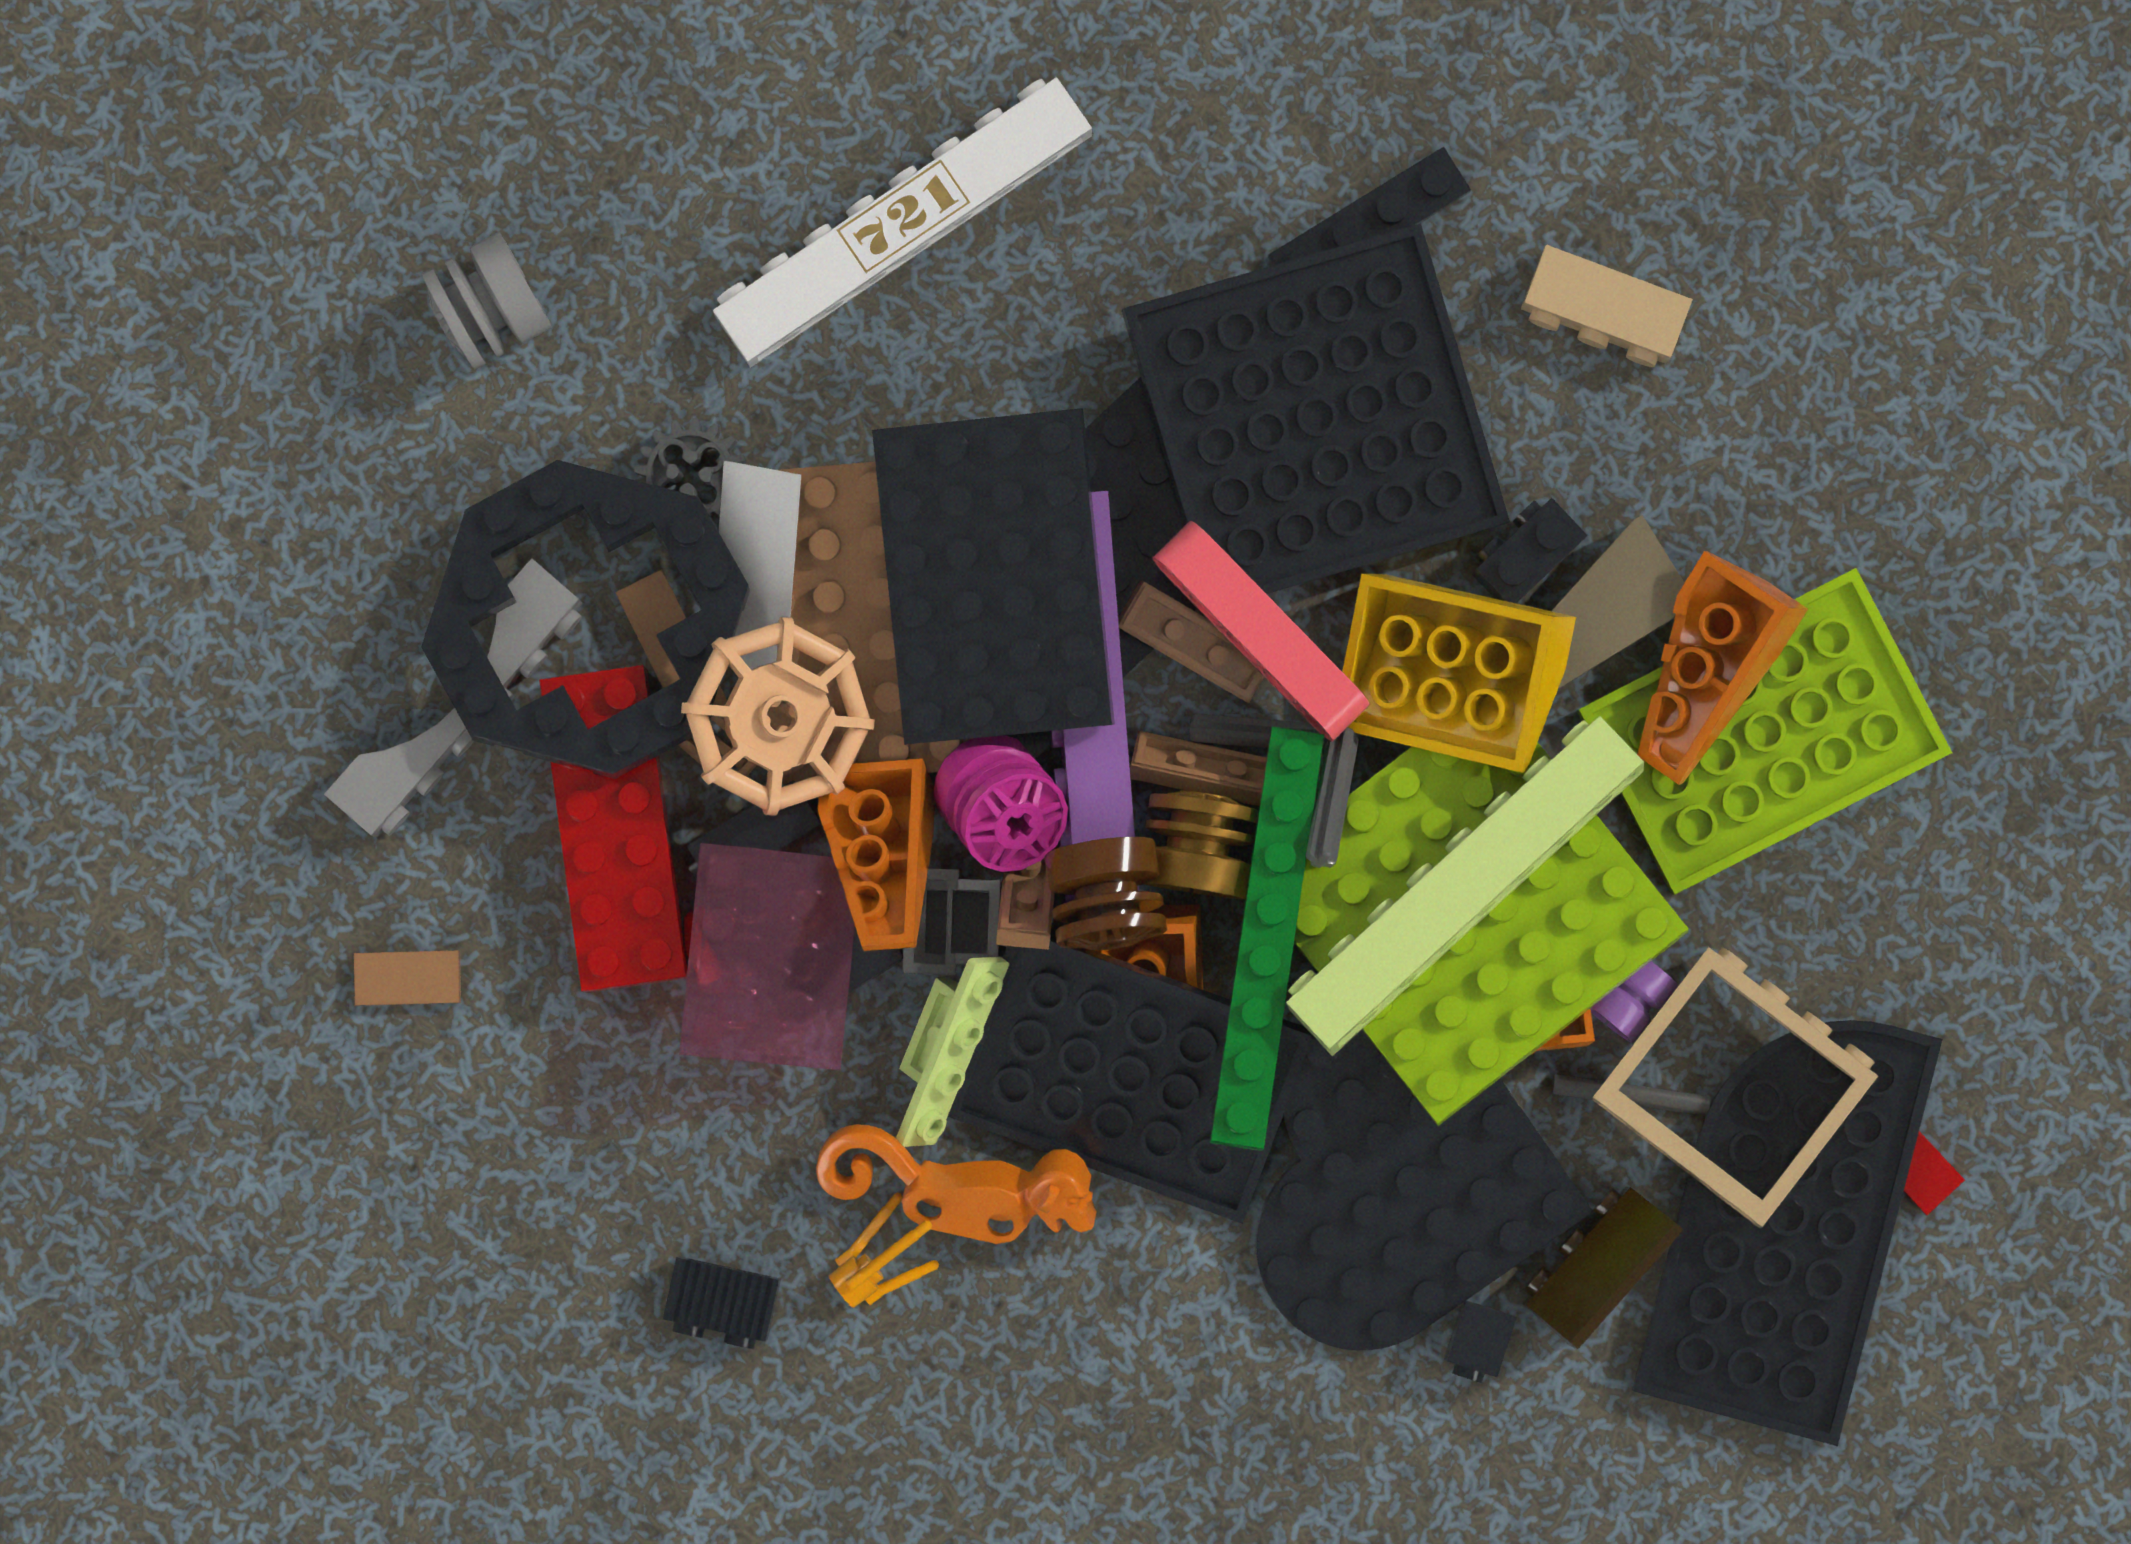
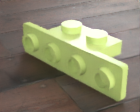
(945, 1044)

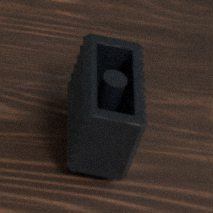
(721, 1301)

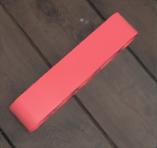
(1261, 631)

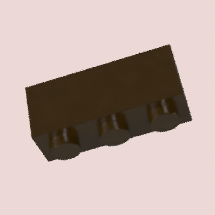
(1600, 1265)

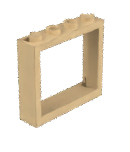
(1772, 1002)

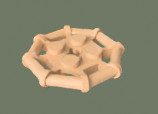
(750, 726)

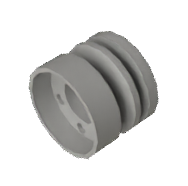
(485, 301)

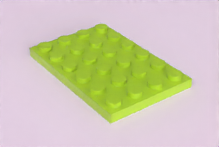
(1809, 740)

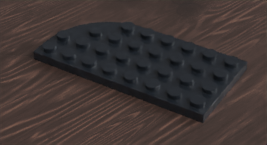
(1780, 1313)

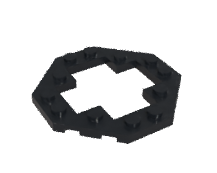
(476, 590)

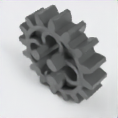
(694, 445)

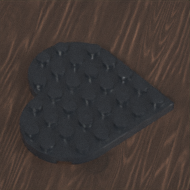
(1396, 1214)

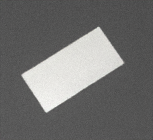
(761, 534)

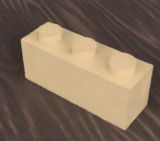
(1605, 306)

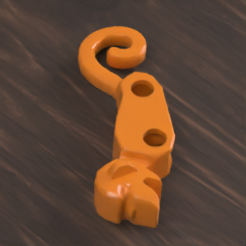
(968, 1190)

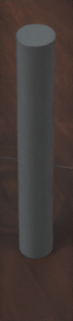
(1641, 1095)

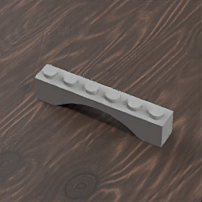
(384, 781)

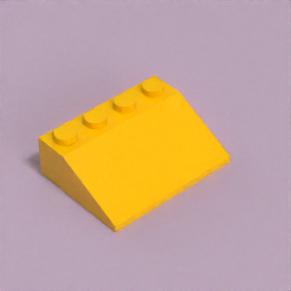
(1454, 669)

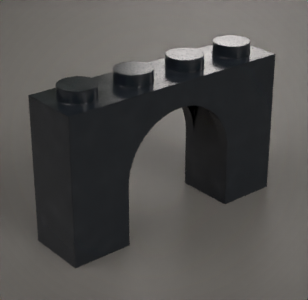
(778, 833)

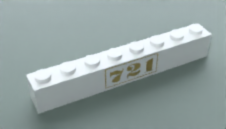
(902, 221)

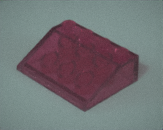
(768, 959)

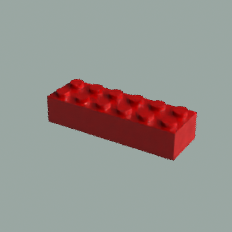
(617, 851)

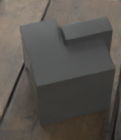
(955, 923)

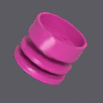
(1000, 802)

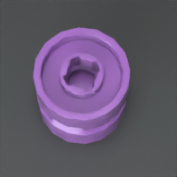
(1629, 1003)

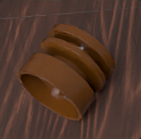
(1107, 903)

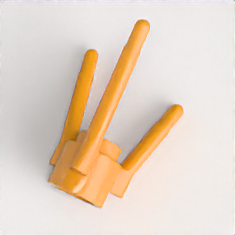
(858, 1278)

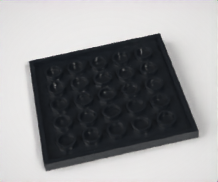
(1318, 411)

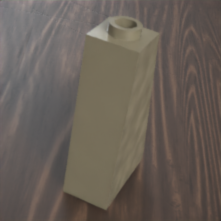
(1619, 599)

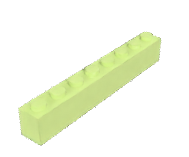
(1465, 884)

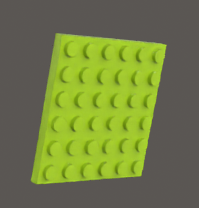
(1519, 972)

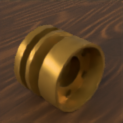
(1201, 842)

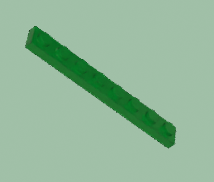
(1267, 939)

